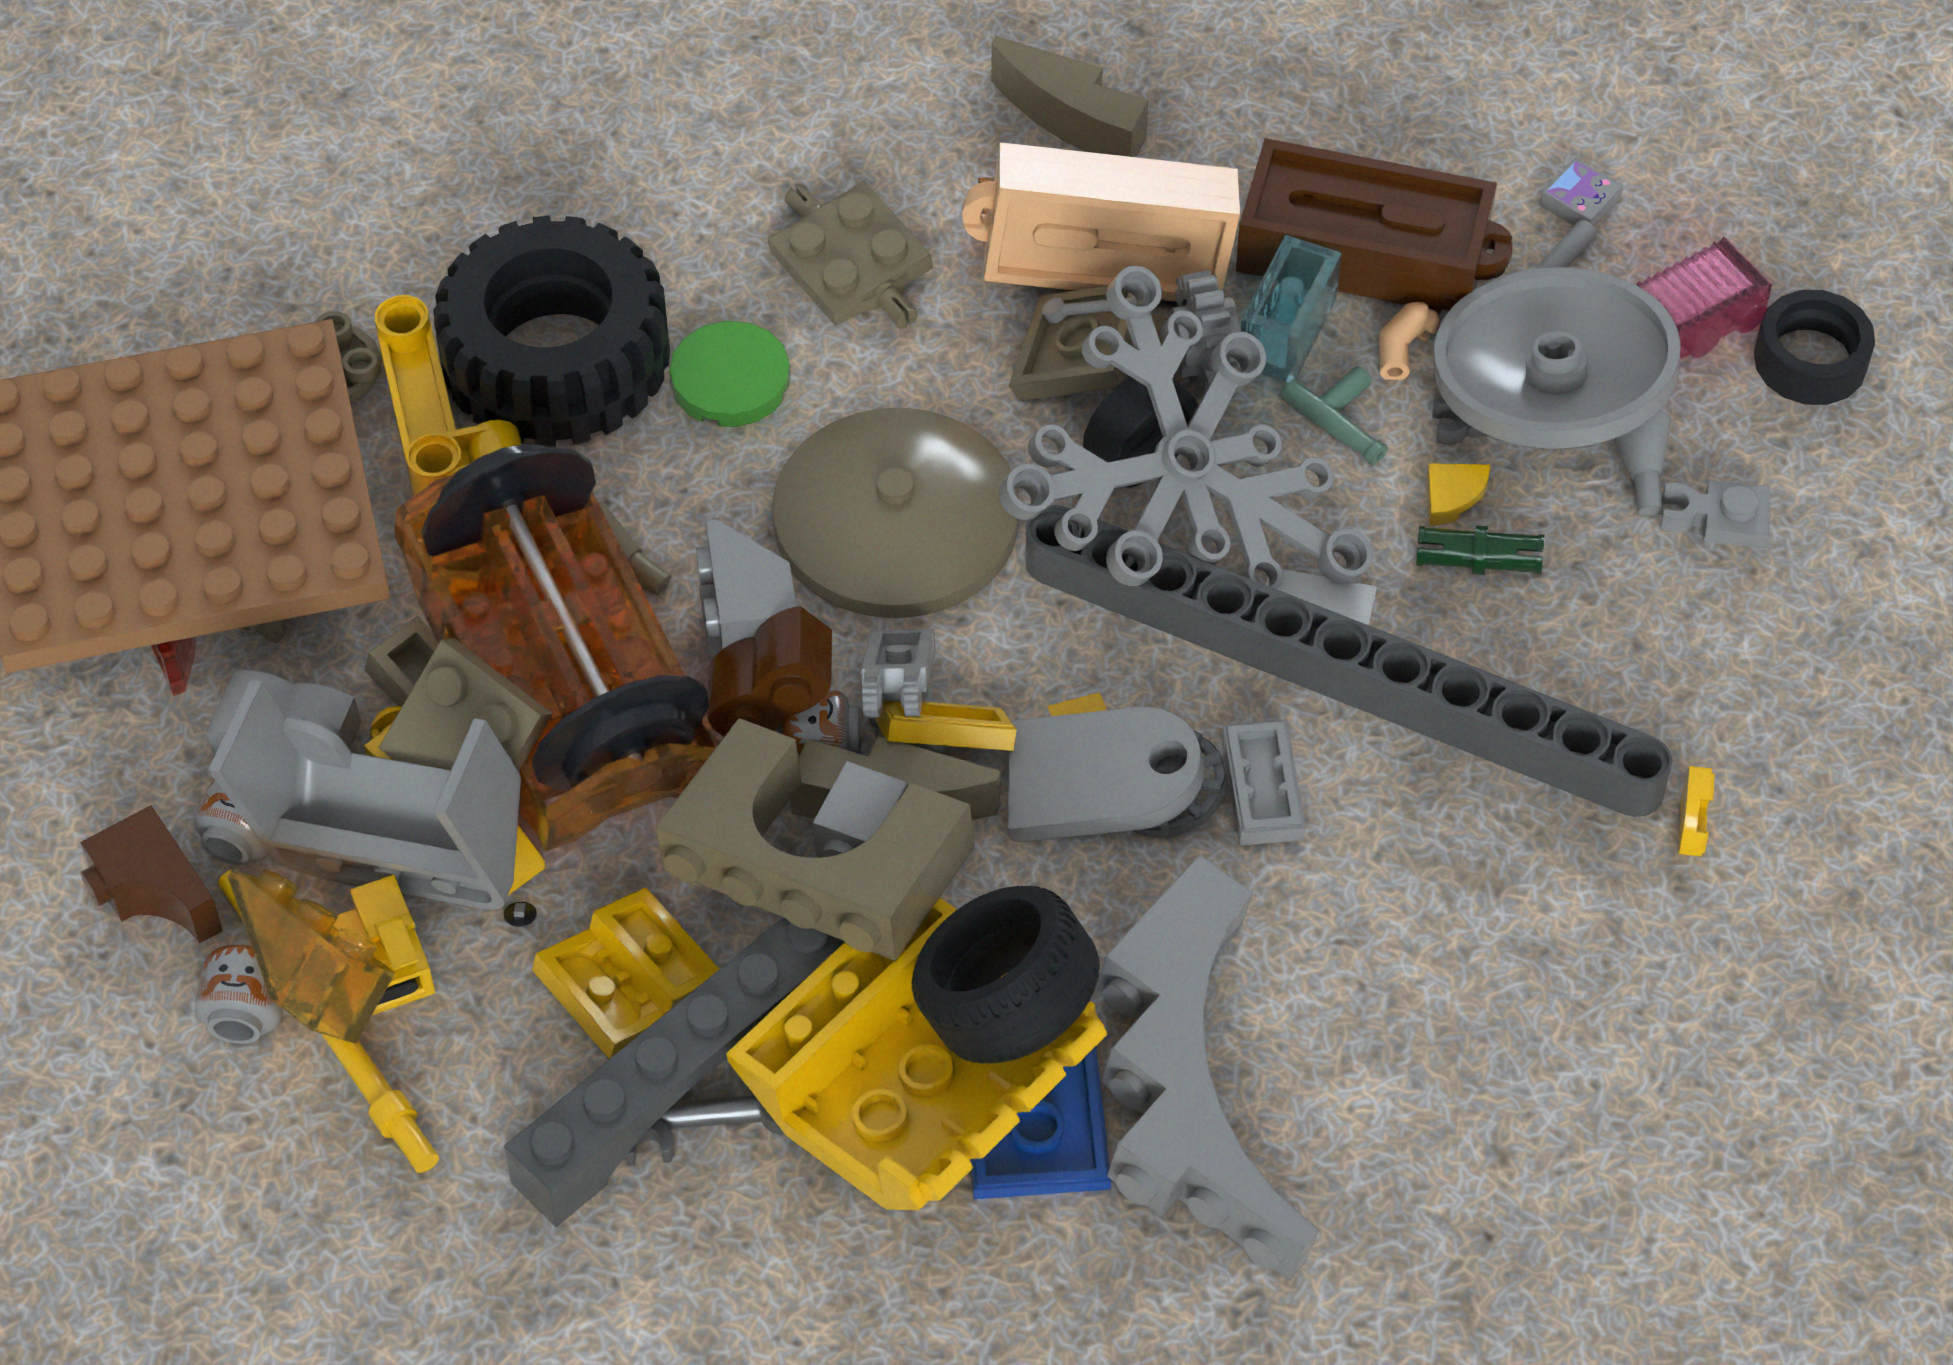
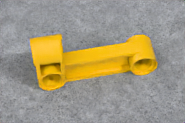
(421, 400)

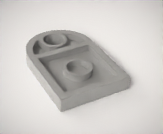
(1099, 773)

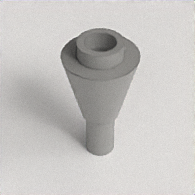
(1644, 458)

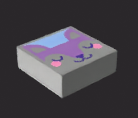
(1581, 194)

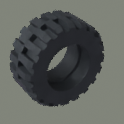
(542, 273)

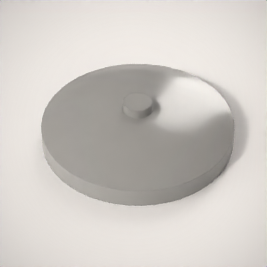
(1557, 357)

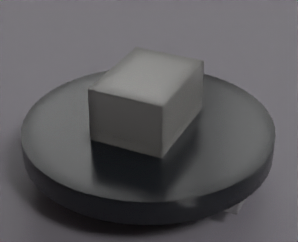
(520, 914)

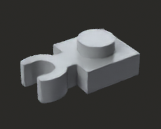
(1727, 511)

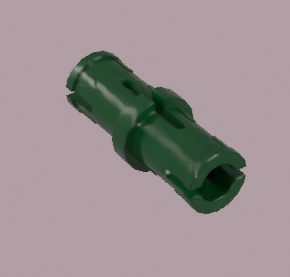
(1480, 550)

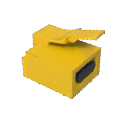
(386, 921)

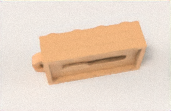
(1089, 215)

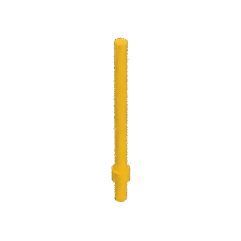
(388, 1107)

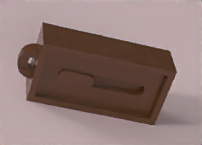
(1398, 225)

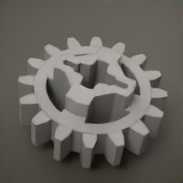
(1218, 315)

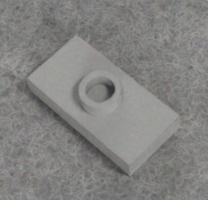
(1263, 782)

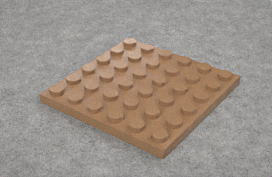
(181, 496)

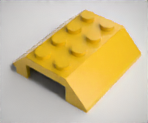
(874, 1087)

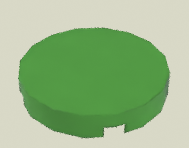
(730, 373)

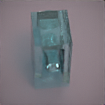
(1292, 304)

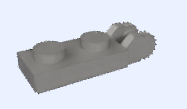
(897, 669)

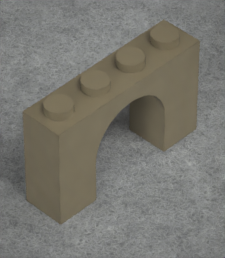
(862, 896)

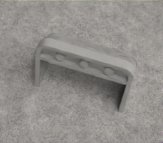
(369, 815)

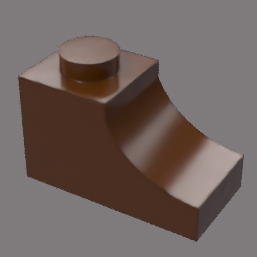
(146, 873)

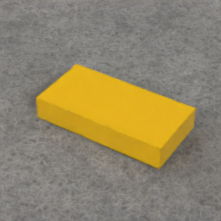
(948, 725)

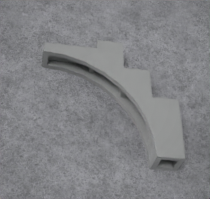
(1161, 1068)

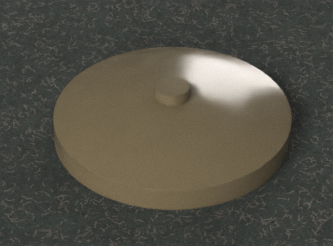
(894, 513)

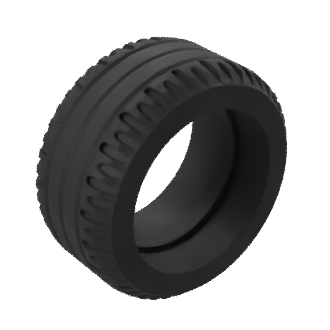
(1028, 1007)

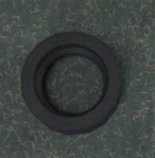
(1807, 381)
(1127, 422)

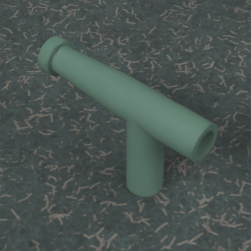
(1326, 411)

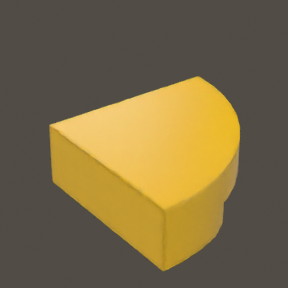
(1454, 489)
(1693, 810)

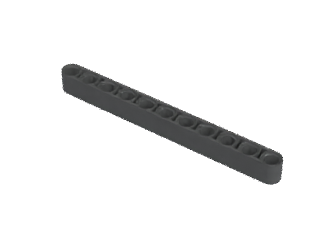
(1365, 679)

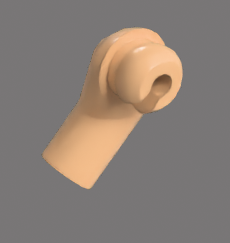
(1394, 338)

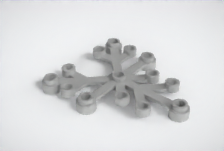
(1247, 498)

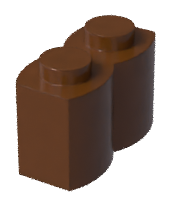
(771, 674)

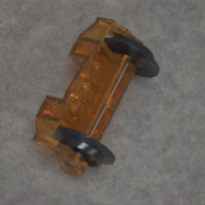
(533, 556)

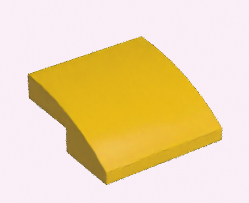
(623, 969)

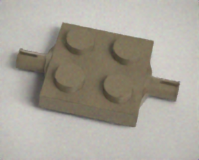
(851, 254)

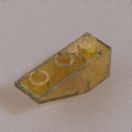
(306, 962)

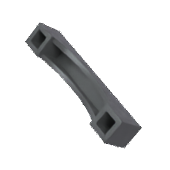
(589, 1131)

